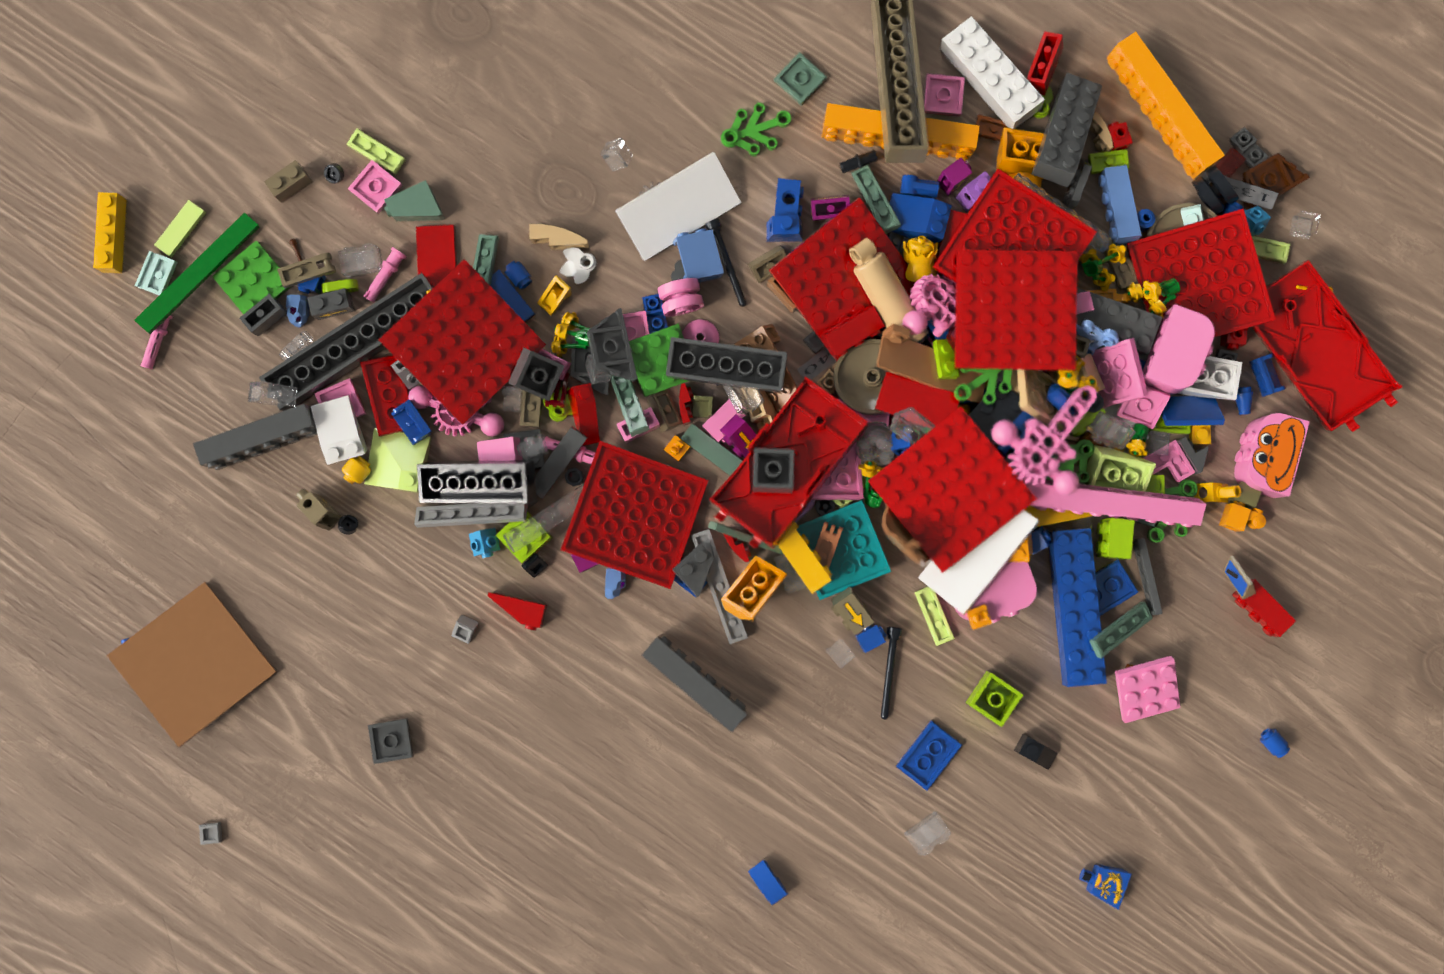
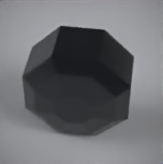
(574, 477)

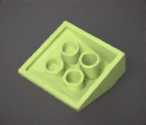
(396, 461)

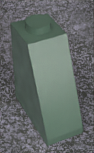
(414, 204)

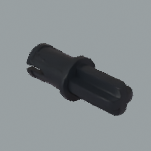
(858, 161)

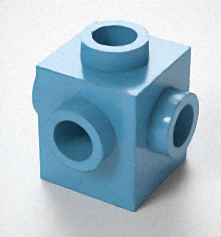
(1257, 220)
(484, 542)

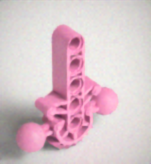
(932, 300)
(491, 423)
(1065, 481)

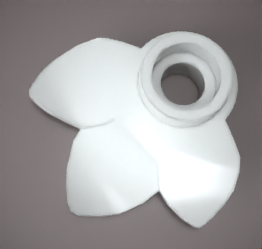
(575, 265)

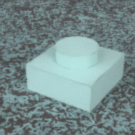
(1192, 214)

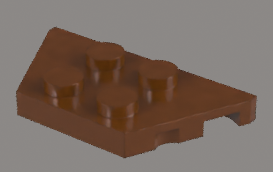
(1274, 175)

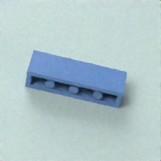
(1119, 204)

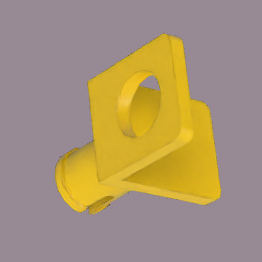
(1218, 492)

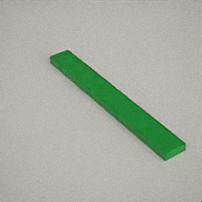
(196, 273)

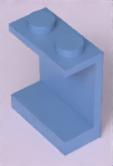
(699, 255)

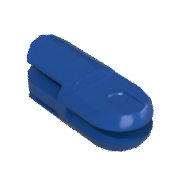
(1058, 396)

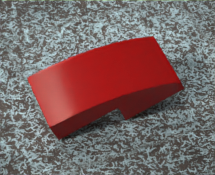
(685, 399)
(740, 550)

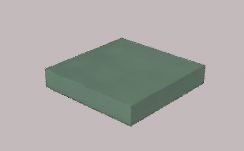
(800, 78)

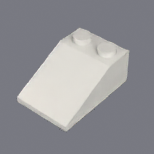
(1218, 380)
(338, 430)

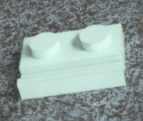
(156, 273)

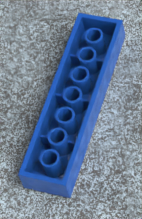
(1076, 606)

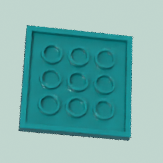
(857, 552)

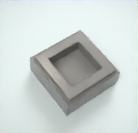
(210, 833)

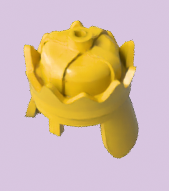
(921, 257)

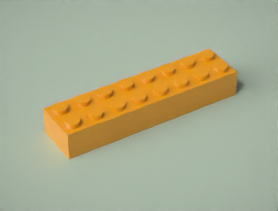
(1164, 105)
(865, 127)

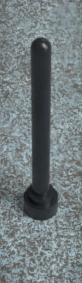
(715, 225)
(893, 635)

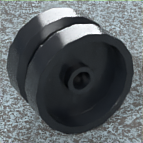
(1212, 192)

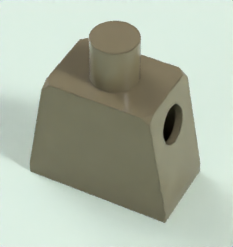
(317, 509)

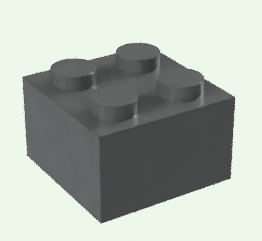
(536, 374)
(773, 470)

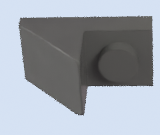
(1196, 458)

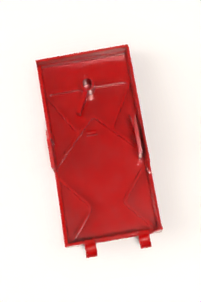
(1324, 350)
(819, 433)

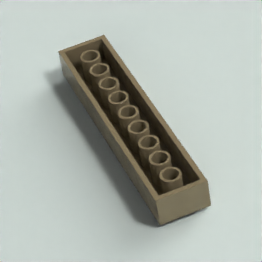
(899, 81)

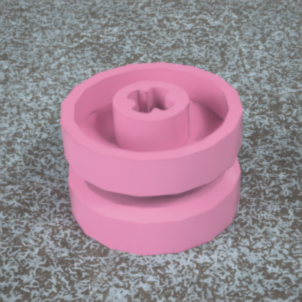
(680, 297)

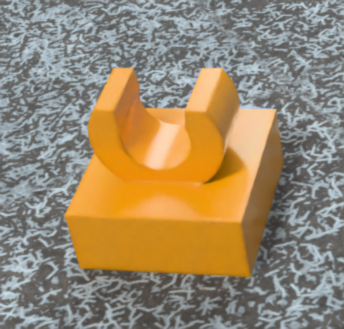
(676, 448)
(979, 617)

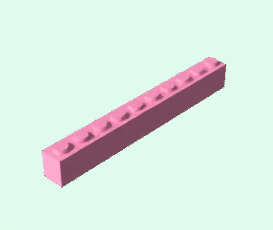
(1120, 502)

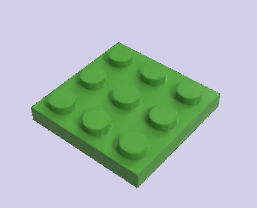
(250, 277)
(651, 359)

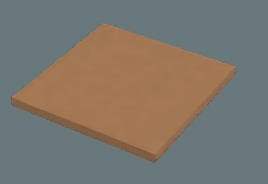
(191, 664)

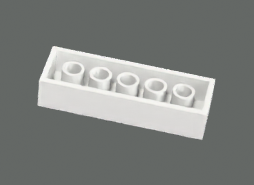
(991, 73)

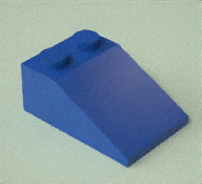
(920, 216)

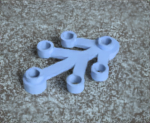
(1101, 337)

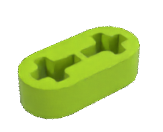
(349, 284)

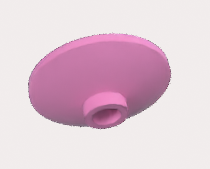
(702, 327)

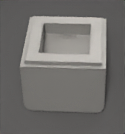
(464, 629)

